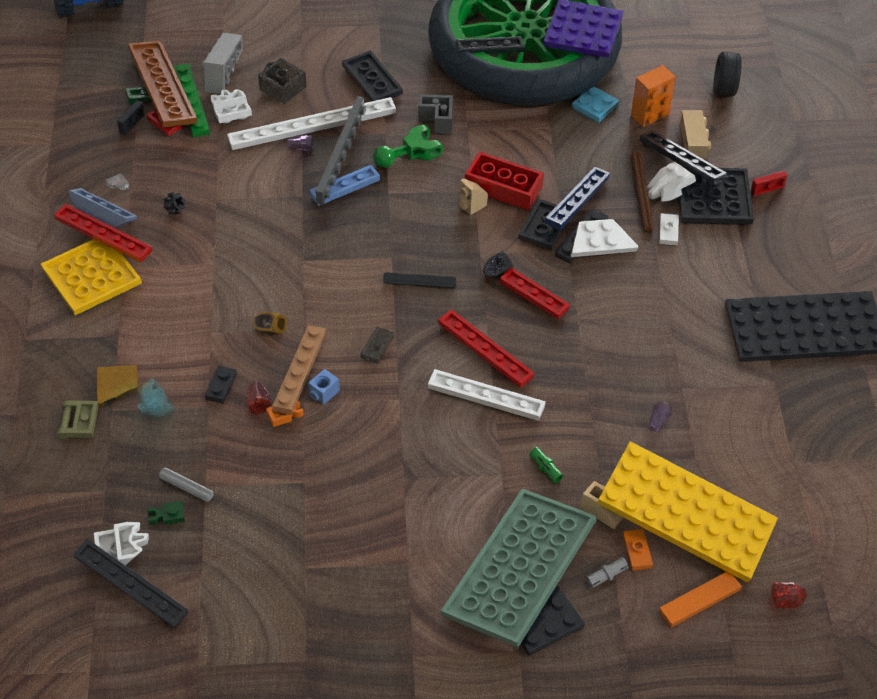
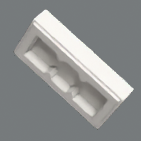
(669, 229)

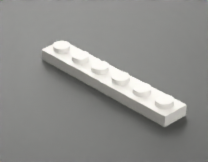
(486, 395)

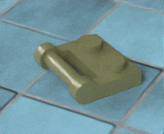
(83, 422)

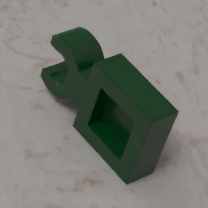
(170, 513)

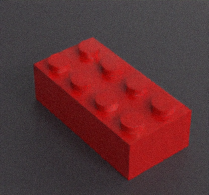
(506, 180)

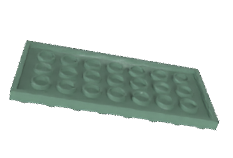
(519, 567)

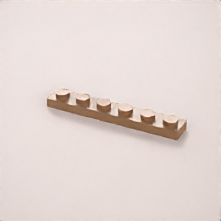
(299, 370)

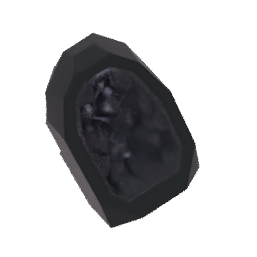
(497, 265)

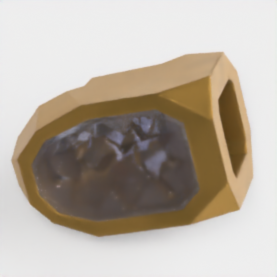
(270, 322)

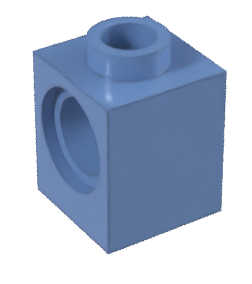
(323, 387)

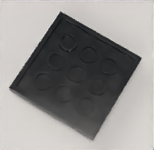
(718, 203)

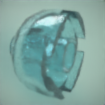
(154, 399)

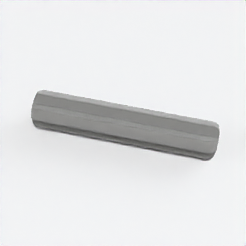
(186, 484)

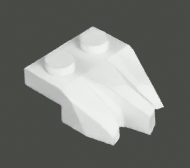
(230, 106)
(669, 182)
(122, 541)

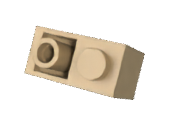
(472, 196)
(590, 505)

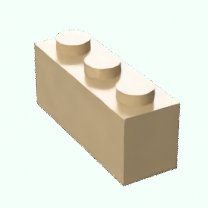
(694, 132)

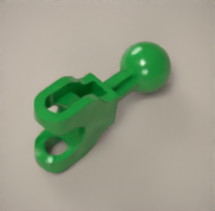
(414, 146)

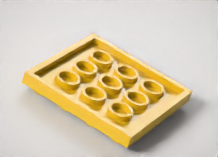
(90, 275)

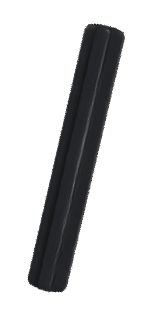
(419, 279)

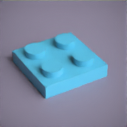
(595, 104)

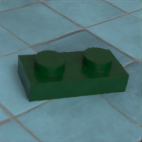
(137, 93)

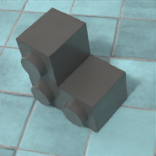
(436, 109)

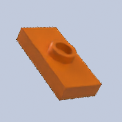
(637, 549)

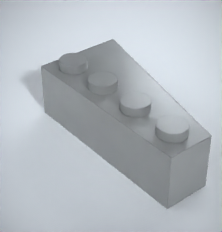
(221, 62)

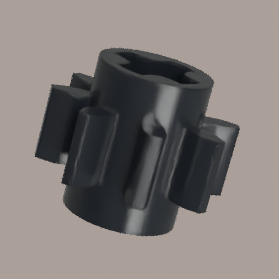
(174, 203)

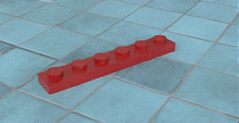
(103, 233)
(486, 348)

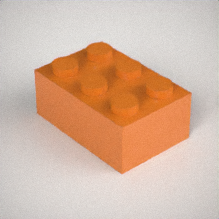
(653, 96)

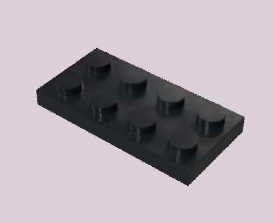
(372, 76)

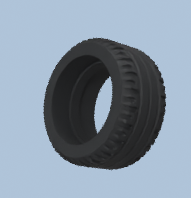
(727, 74)

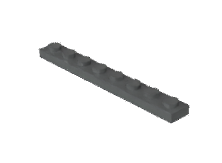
(339, 154)

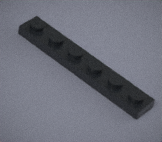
(683, 157)
(131, 583)

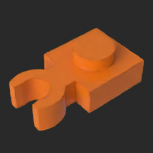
(280, 418)

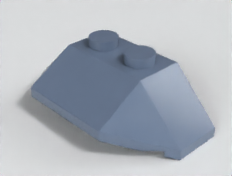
(100, 208)

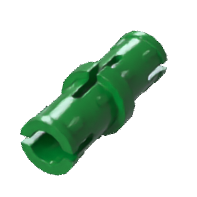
(546, 463)

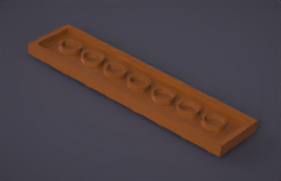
(162, 84)

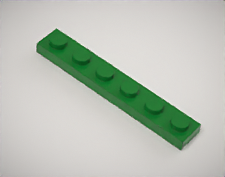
(187, 81)

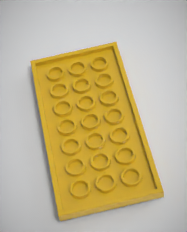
(688, 511)

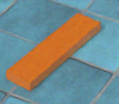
(699, 599)

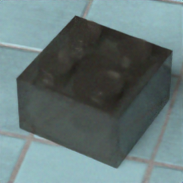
(282, 80)

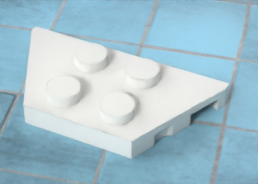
(601, 238)

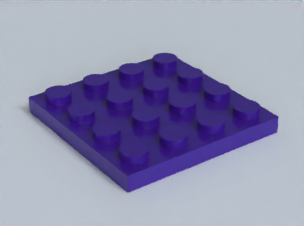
(583, 28)

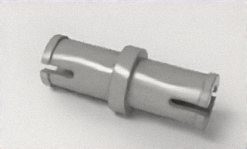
(606, 572)

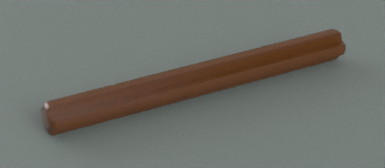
(642, 191)

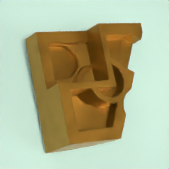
(116, 381)

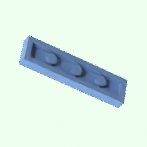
(350, 183)

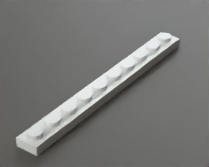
(306, 124)

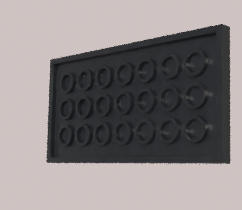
(803, 326)

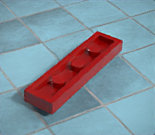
(534, 293)

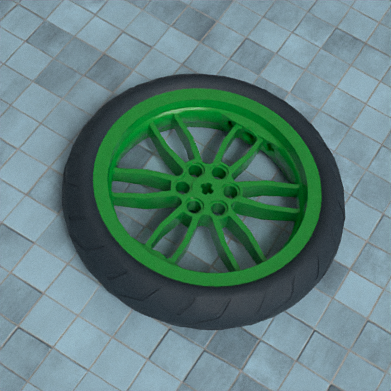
(514, 81)

